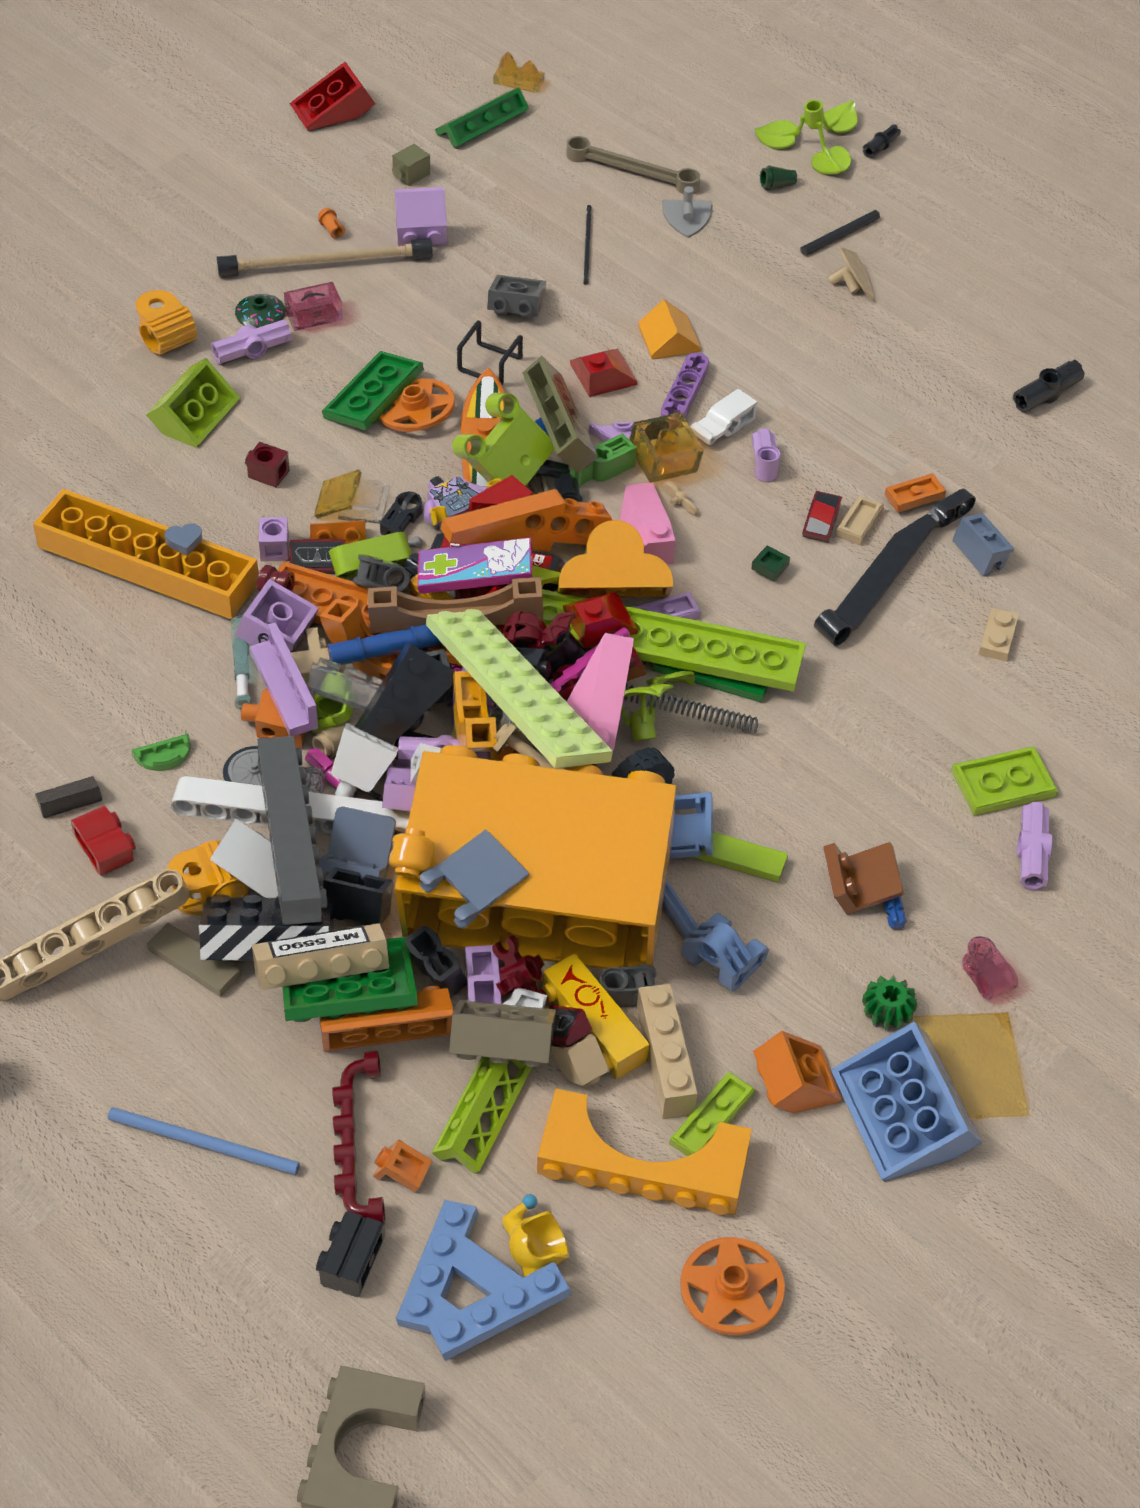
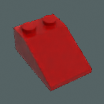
(333, 99)

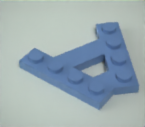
(507, 1294)

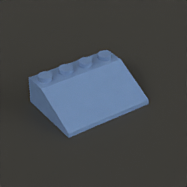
(905, 1104)

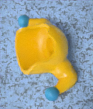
(534, 1239)

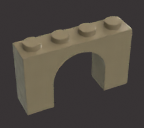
(356, 1400)

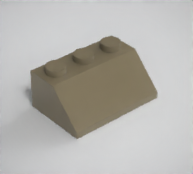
(502, 1032)

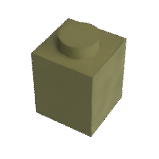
(411, 164)

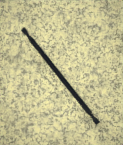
(587, 245)

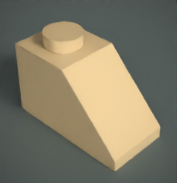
(580, 1062)

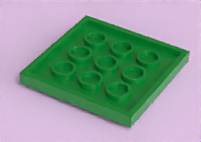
(356, 992)

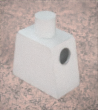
(360, 761)

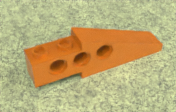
(540, 516)

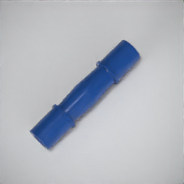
(381, 645)

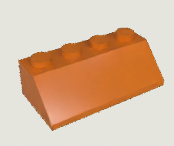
(426, 1020)

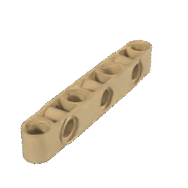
(91, 932)

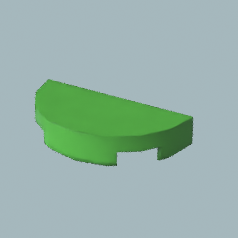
(163, 754)

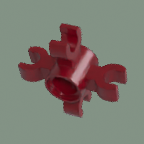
(518, 970)

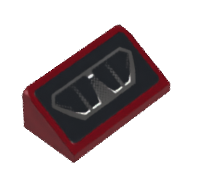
(313, 553)
(570, 1025)

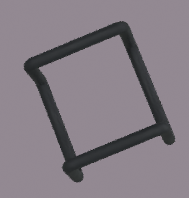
(507, 353)

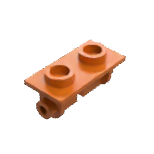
(348, 530)

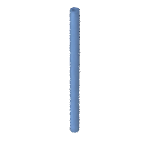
(204, 1141)

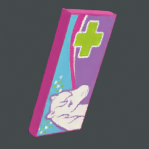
(474, 565)

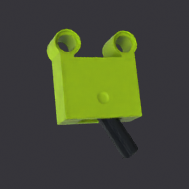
(512, 447)

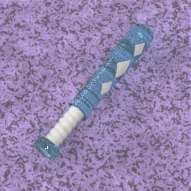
(241, 665)

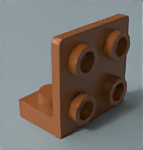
(863, 877)

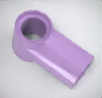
(765, 455)

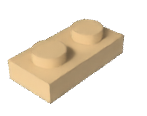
(998, 634)

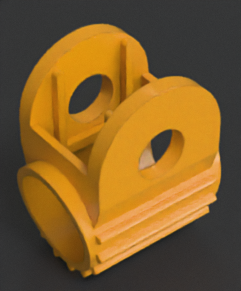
(166, 326)
(204, 877)

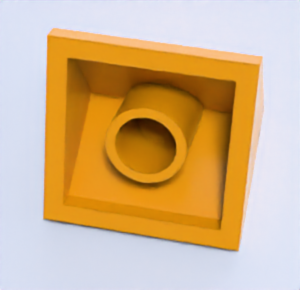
(668, 332)

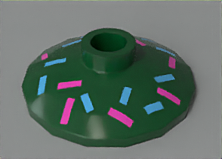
(259, 310)

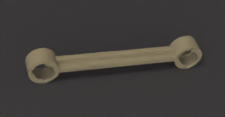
(579, 150)

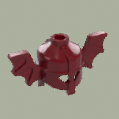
(529, 631)

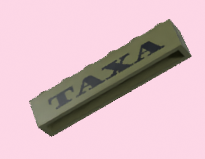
(560, 415)

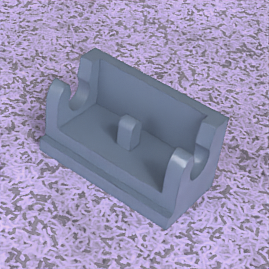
(982, 543)

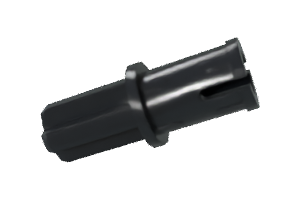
(881, 141)

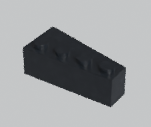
(405, 694)

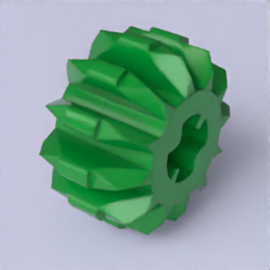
(889, 1002)

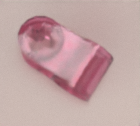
(988, 970)

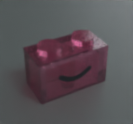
(313, 306)

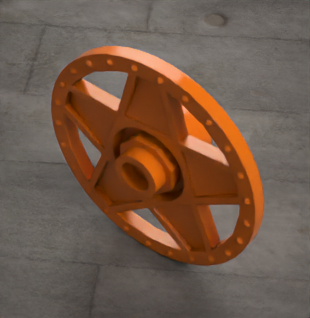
(417, 404)
(732, 1286)

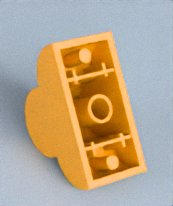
(615, 563)

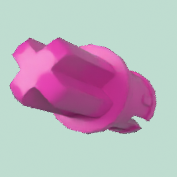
(317, 759)

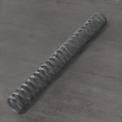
(701, 707)

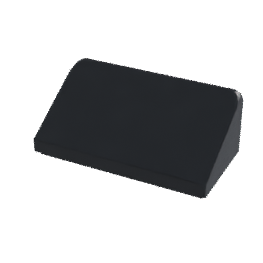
(68, 796)

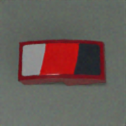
(822, 516)

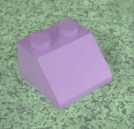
(421, 215)

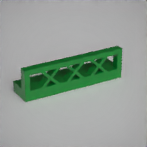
(484, 117)

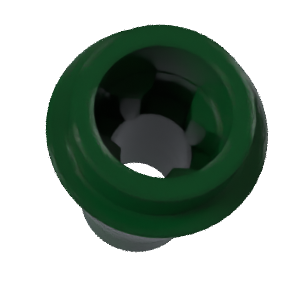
(776, 177)

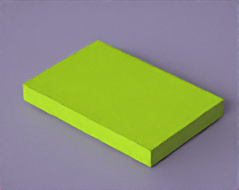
(1004, 780)

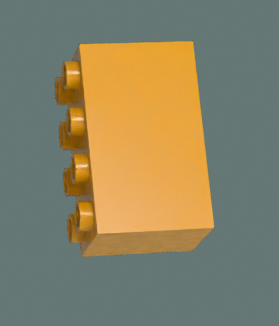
(586, 839)

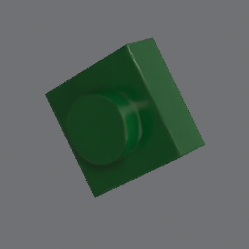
(770, 563)

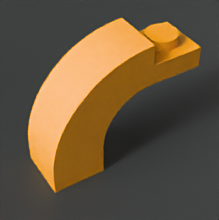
(472, 723)

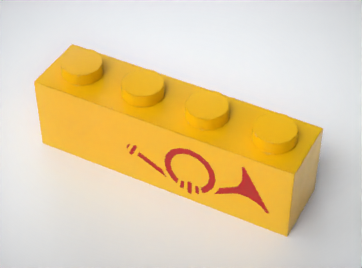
(574, 986)

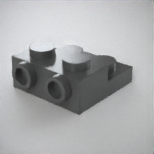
(516, 296)

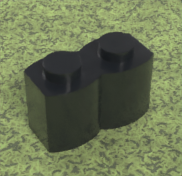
(436, 960)

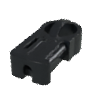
(398, 516)

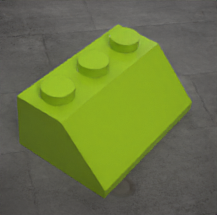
(193, 404)

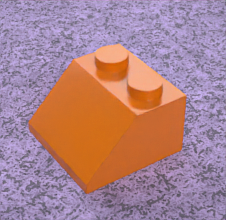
(796, 1073)

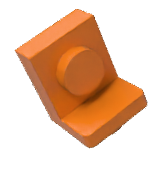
(402, 1164)

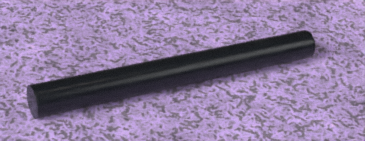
(840, 232)

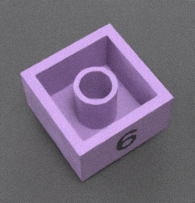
(281, 606)

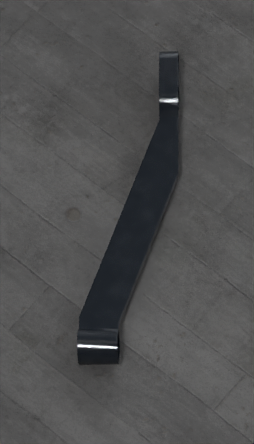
(860, 601)

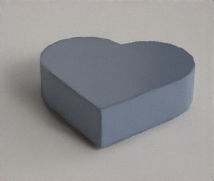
(184, 538)

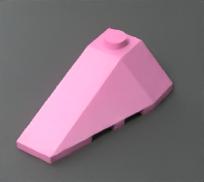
(647, 515)
(601, 687)

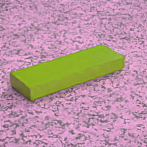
(746, 857)
(719, 1106)

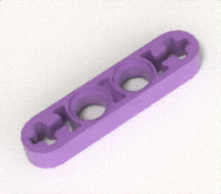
(687, 390)

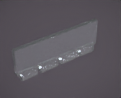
(345, 687)

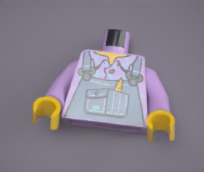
(450, 498)

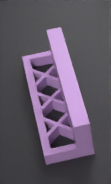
(285, 683)

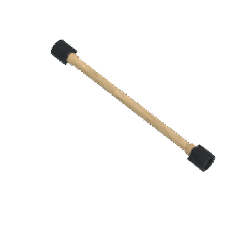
(417, 249)

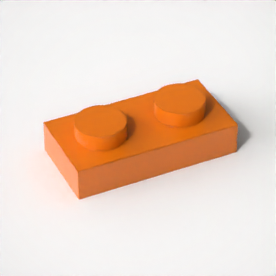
(915, 492)

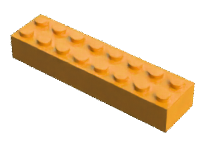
(138, 553)

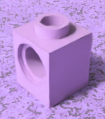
(274, 539)

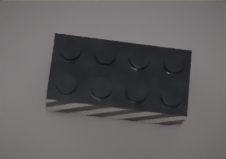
(236, 923)

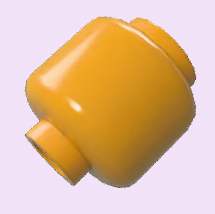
(411, 853)

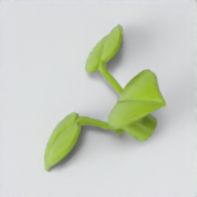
(839, 119)
(643, 720)

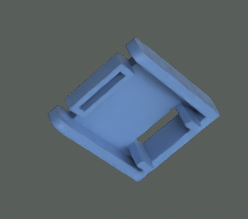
(693, 830)

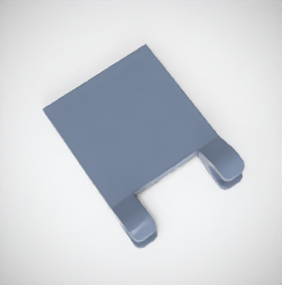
(479, 872)

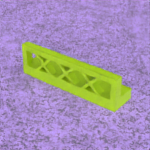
(471, 1105)

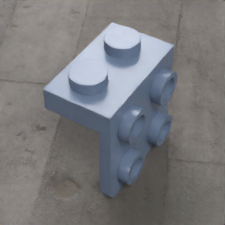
(360, 843)

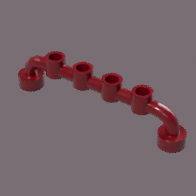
(344, 1125)

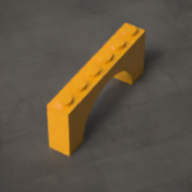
(701, 1180)

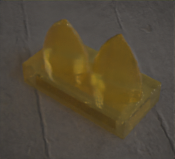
(512, 76)

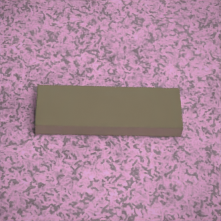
(184, 955)

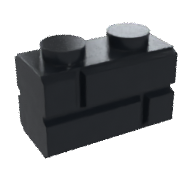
(351, 1253)

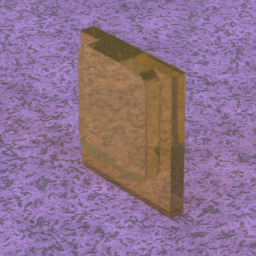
(338, 494)

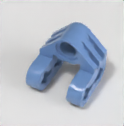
(724, 949)

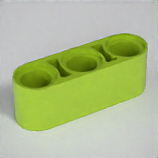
(388, 547)

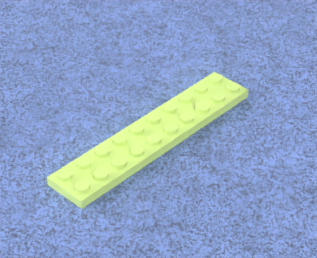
(519, 689)

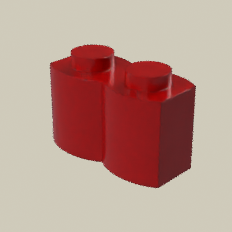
(103, 840)

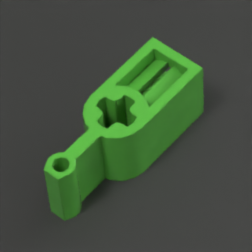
(613, 459)

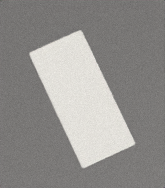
(248, 859)

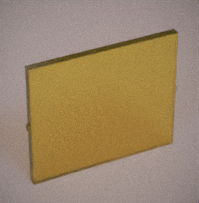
(980, 1061)

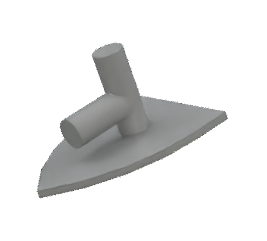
(687, 215)

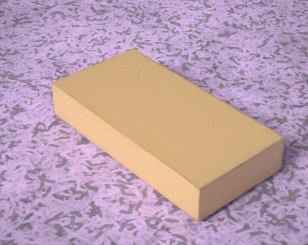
(859, 520)

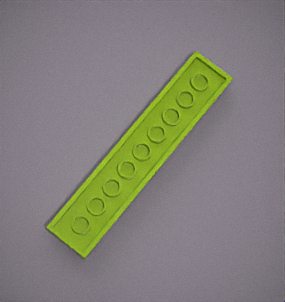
(703, 646)

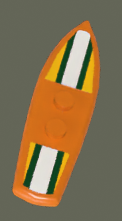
(476, 419)

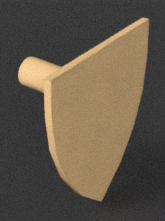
(853, 273)

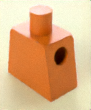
(268, 720)

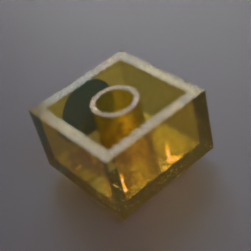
(666, 447)

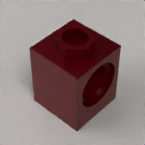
(267, 464)

